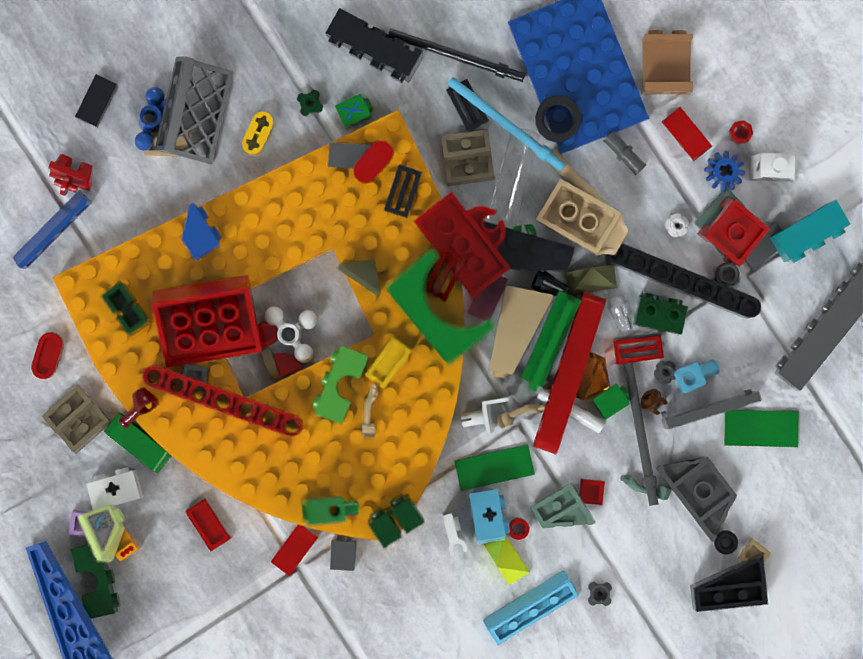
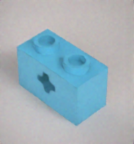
(482, 503)

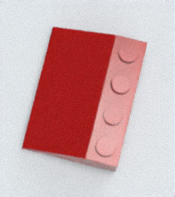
(206, 321)

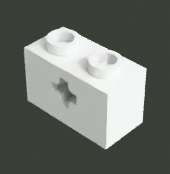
(127, 481)

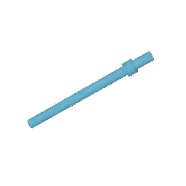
(543, 152)

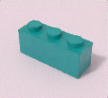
(810, 232)

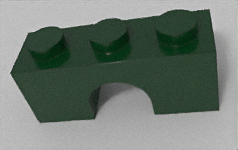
(103, 599)

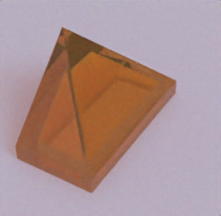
(594, 378)

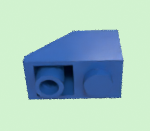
(198, 235)

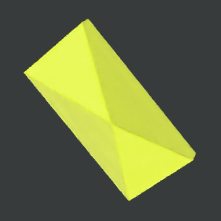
(507, 560)

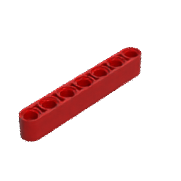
(569, 373)
(211, 398)

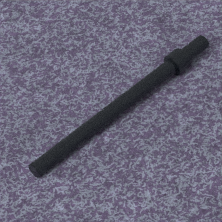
(500, 69)

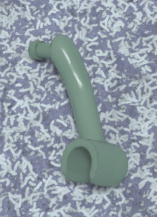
(662, 492)

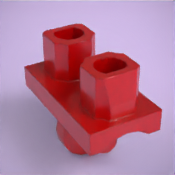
(69, 178)

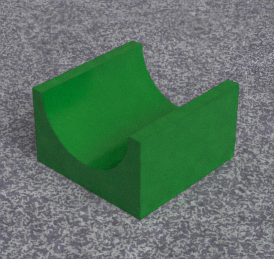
(409, 295)

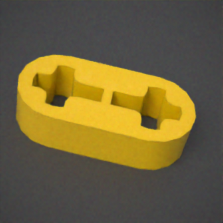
(262, 136)

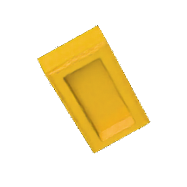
(388, 362)

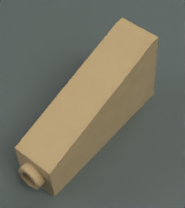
(516, 325)

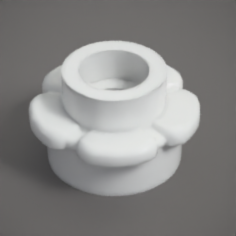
(681, 230)

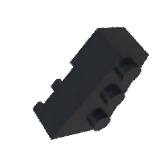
(732, 588)

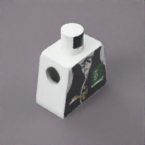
(772, 167)

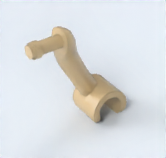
(506, 418)
(368, 429)

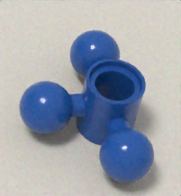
(144, 140)

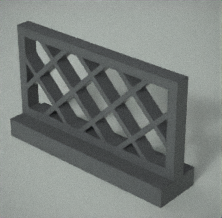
(177, 100)

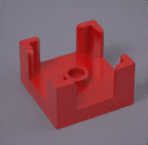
(734, 231)

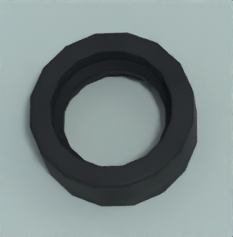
(570, 105)

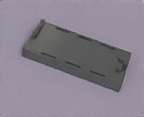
(710, 410)

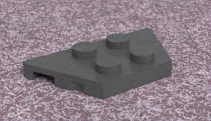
(701, 492)

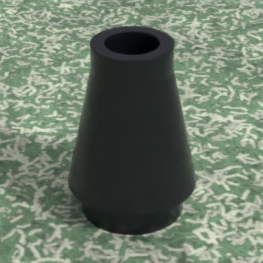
(548, 284)

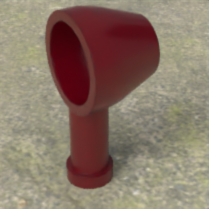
(140, 398)

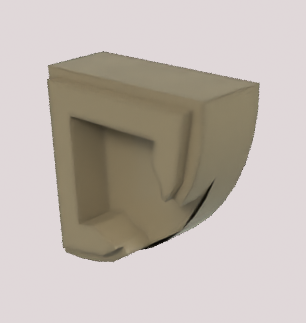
(270, 363)

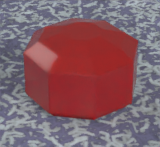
(740, 132)

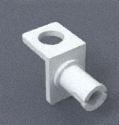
(482, 416)

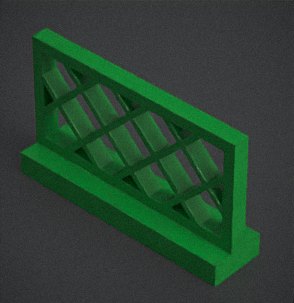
(550, 340)

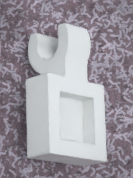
(452, 526)

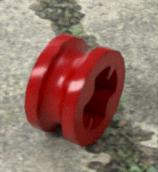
(519, 536)

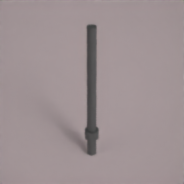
(649, 481)

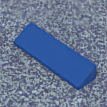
(51, 230)

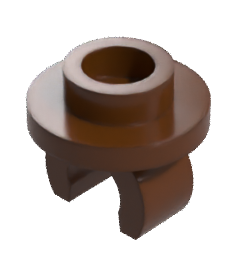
(651, 399)

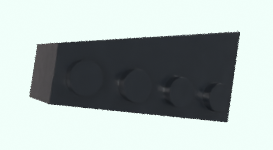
(374, 46)
(531, 252)

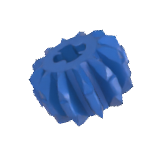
(721, 163)

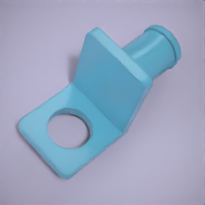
(695, 375)

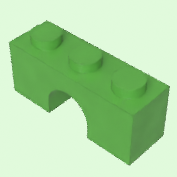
(330, 403)

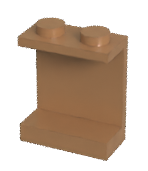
(667, 63)

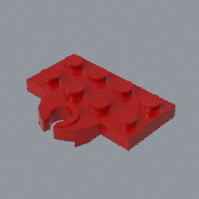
(464, 232)

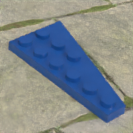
(68, 617)

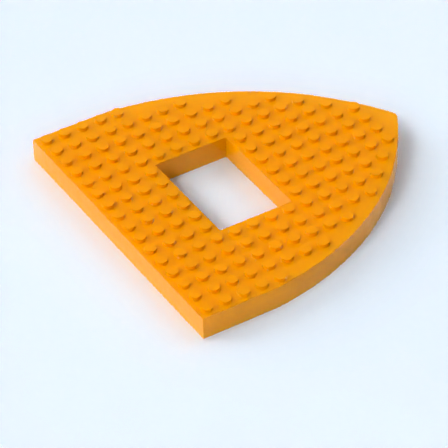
(265, 234)

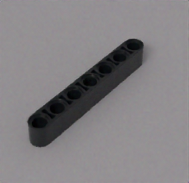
(694, 281)

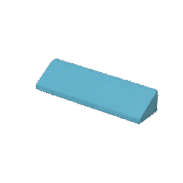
(530, 607)

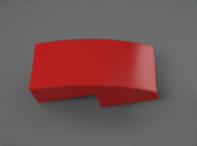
(686, 134)

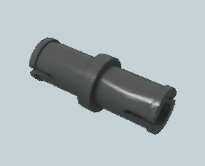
(624, 153)

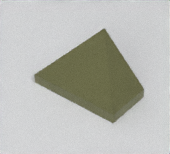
(363, 273)
(591, 279)

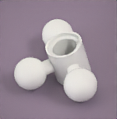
(306, 320)

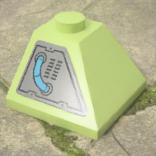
(103, 531)

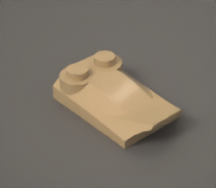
(583, 219)

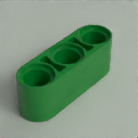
(138, 444)

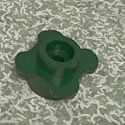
(309, 109)

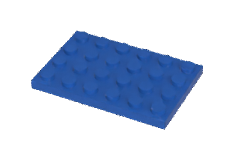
(576, 55)

